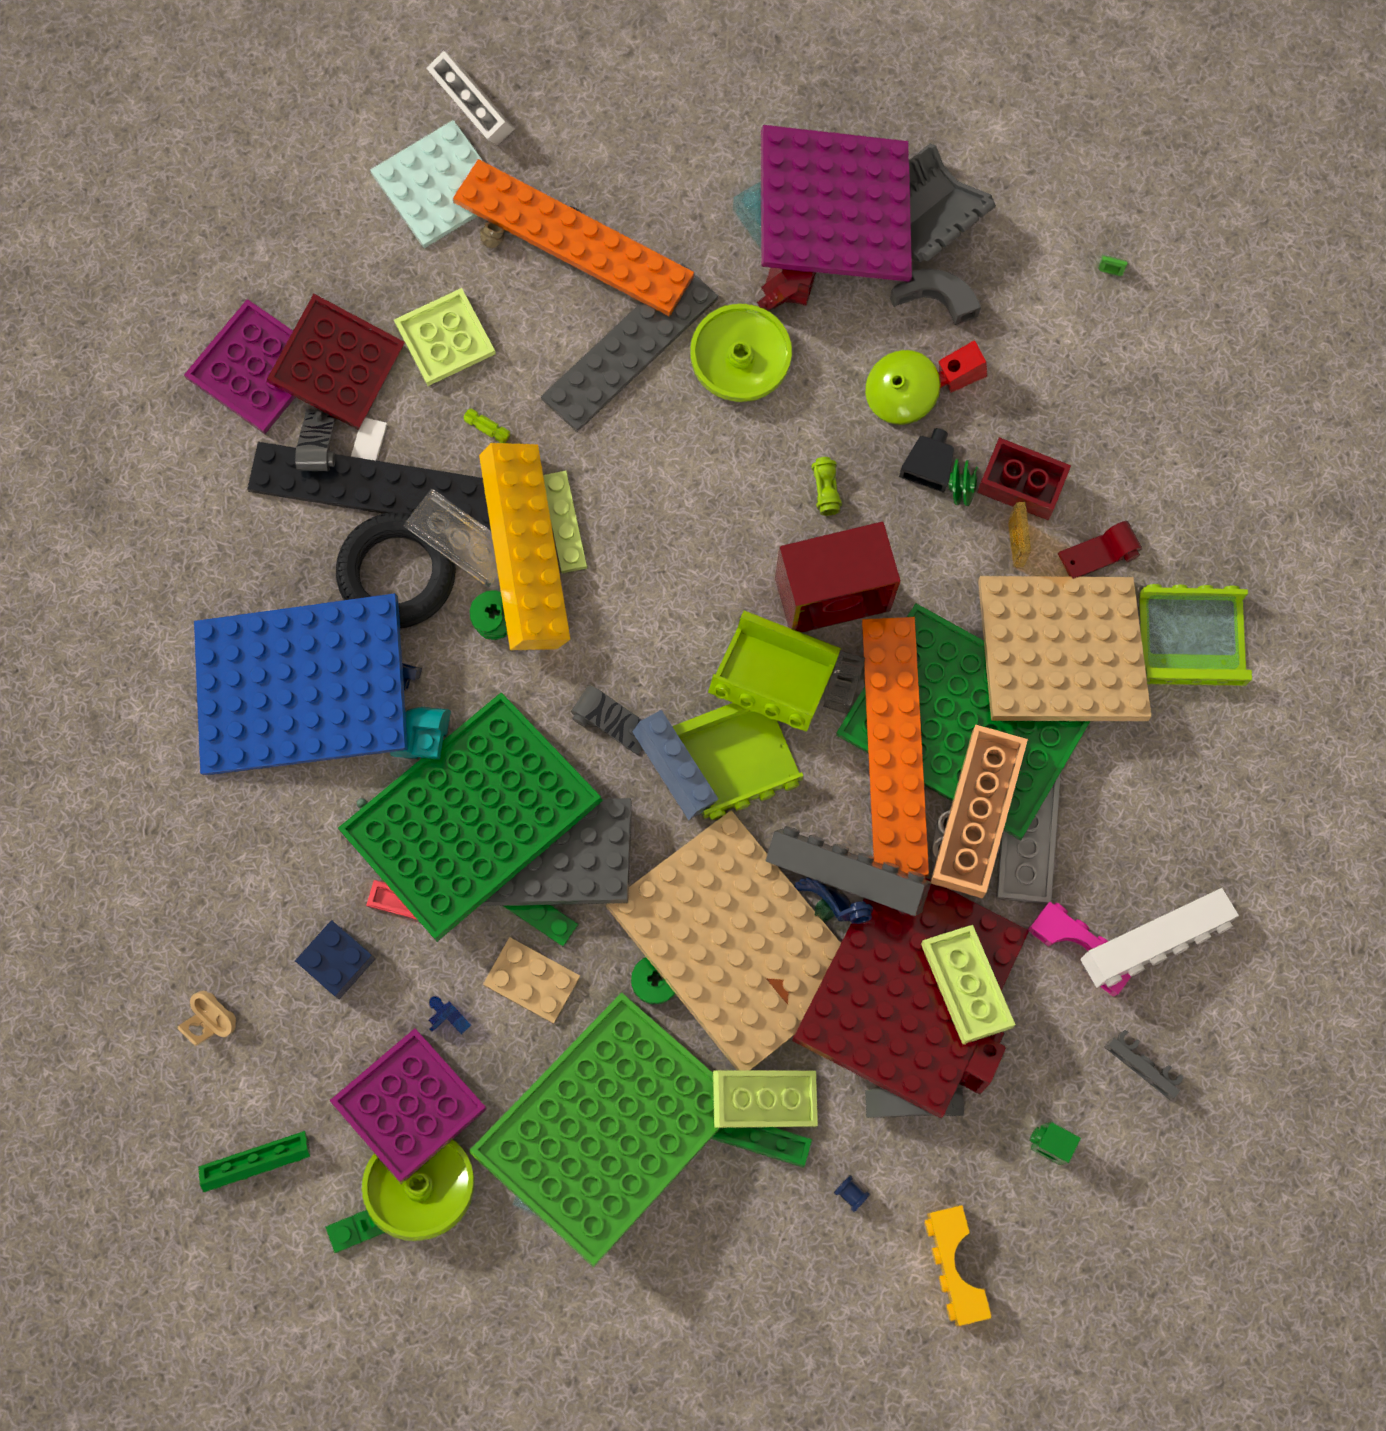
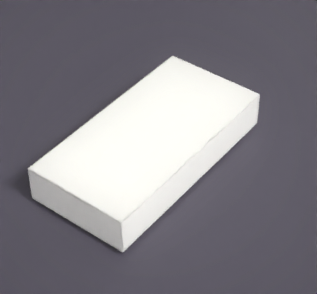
(369, 439)

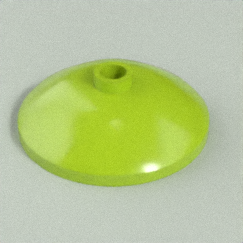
(910, 399)

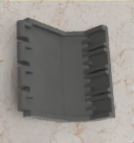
(940, 204)

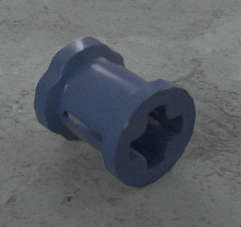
(851, 1193)

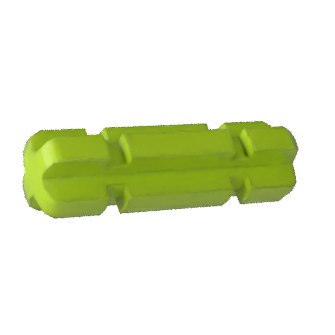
(486, 425)

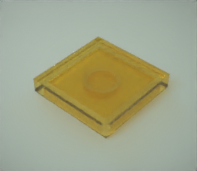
(1019, 534)

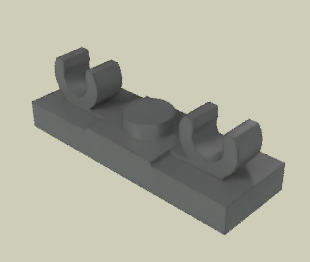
(1144, 1066)

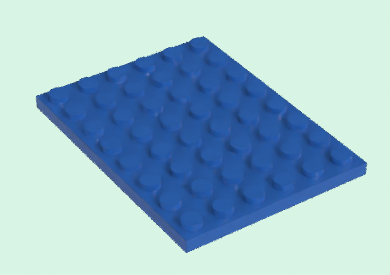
(300, 685)

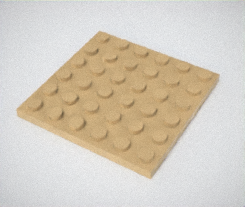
(1063, 649)

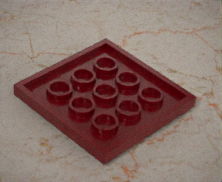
(335, 361)

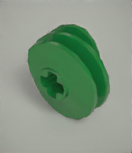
(963, 483)
(479, 615)
(643, 989)

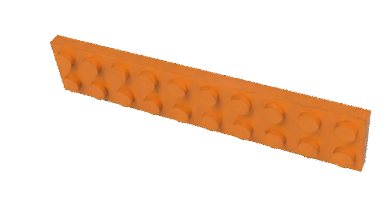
(573, 237)
(895, 743)

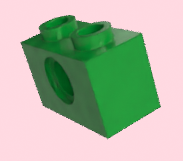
(1054, 1143)

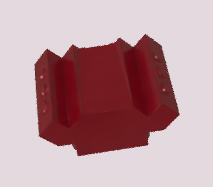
(786, 287)

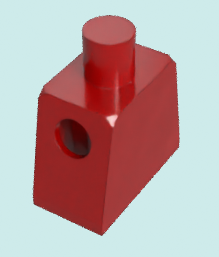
(962, 367)

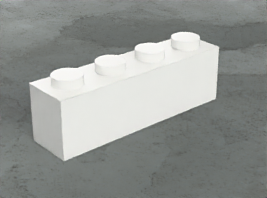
(470, 98)

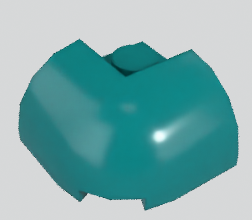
(425, 732)

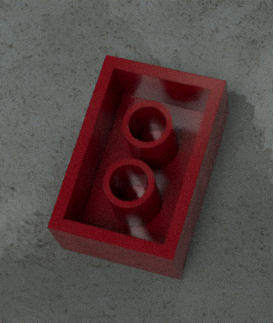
(1024, 476)

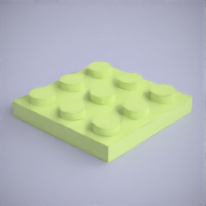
(444, 337)

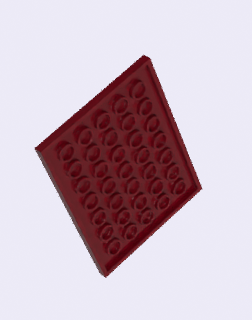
(884, 1007)

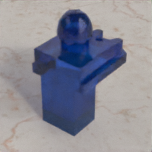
(448, 1012)

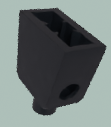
(929, 461)

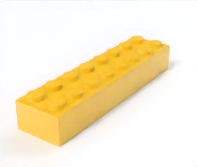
(524, 547)

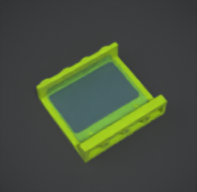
(1193, 635)

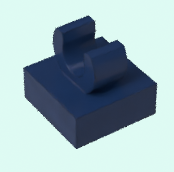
(410, 673)

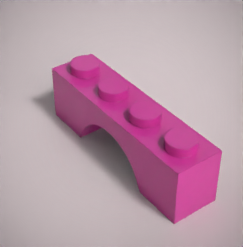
(1055, 926)

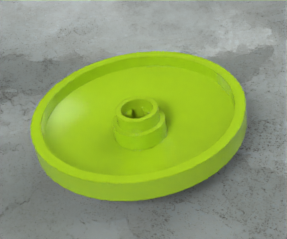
(740, 352)
(424, 1203)

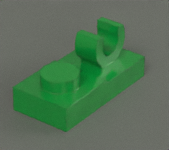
(352, 1231)

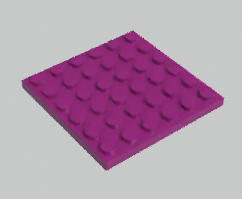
(835, 203)

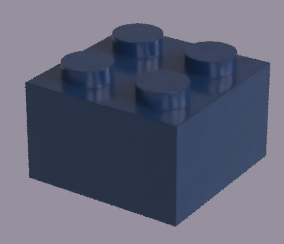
(335, 959)

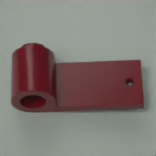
(1111, 547)

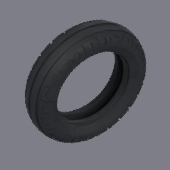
(377, 530)

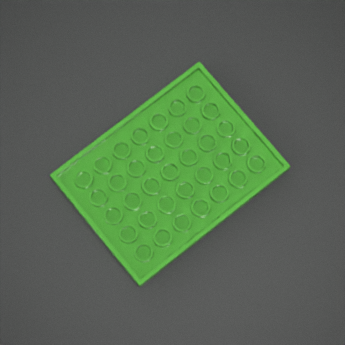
(603, 1129)

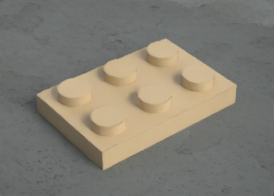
(531, 980)

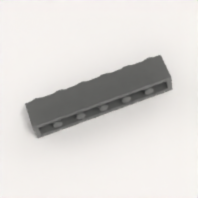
(848, 871)

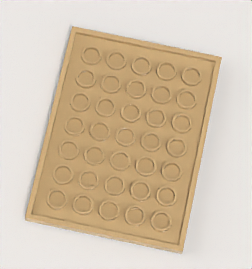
(721, 925)

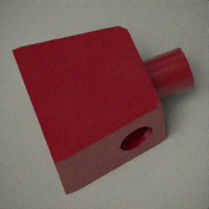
(983, 1063)

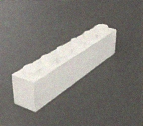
(1159, 937)

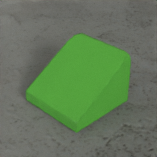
(1112, 265)

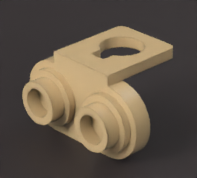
(210, 1015)

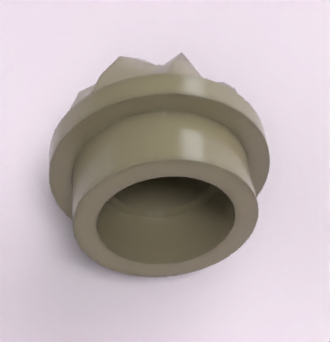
(491, 235)

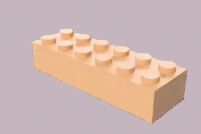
(979, 811)

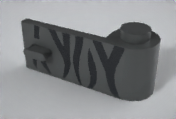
(314, 442)
(609, 716)

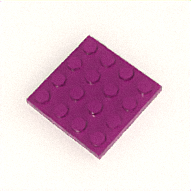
(238, 365)
(408, 1105)

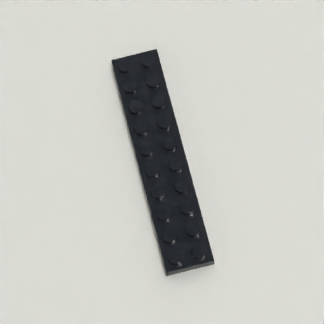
(363, 483)

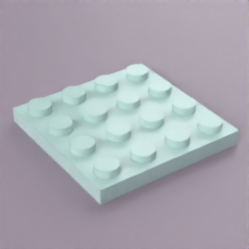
(425, 180)

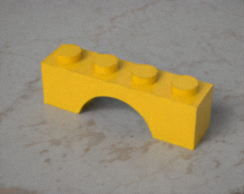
(966, 1302)

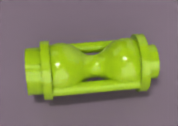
(828, 497)

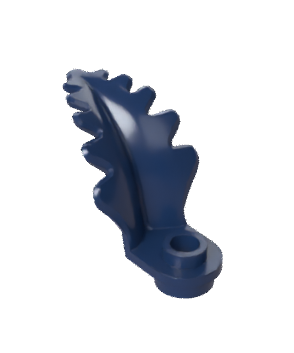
(839, 903)

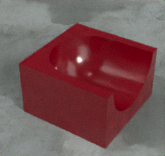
(837, 577)

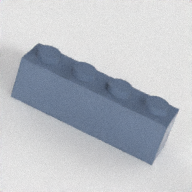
(674, 764)

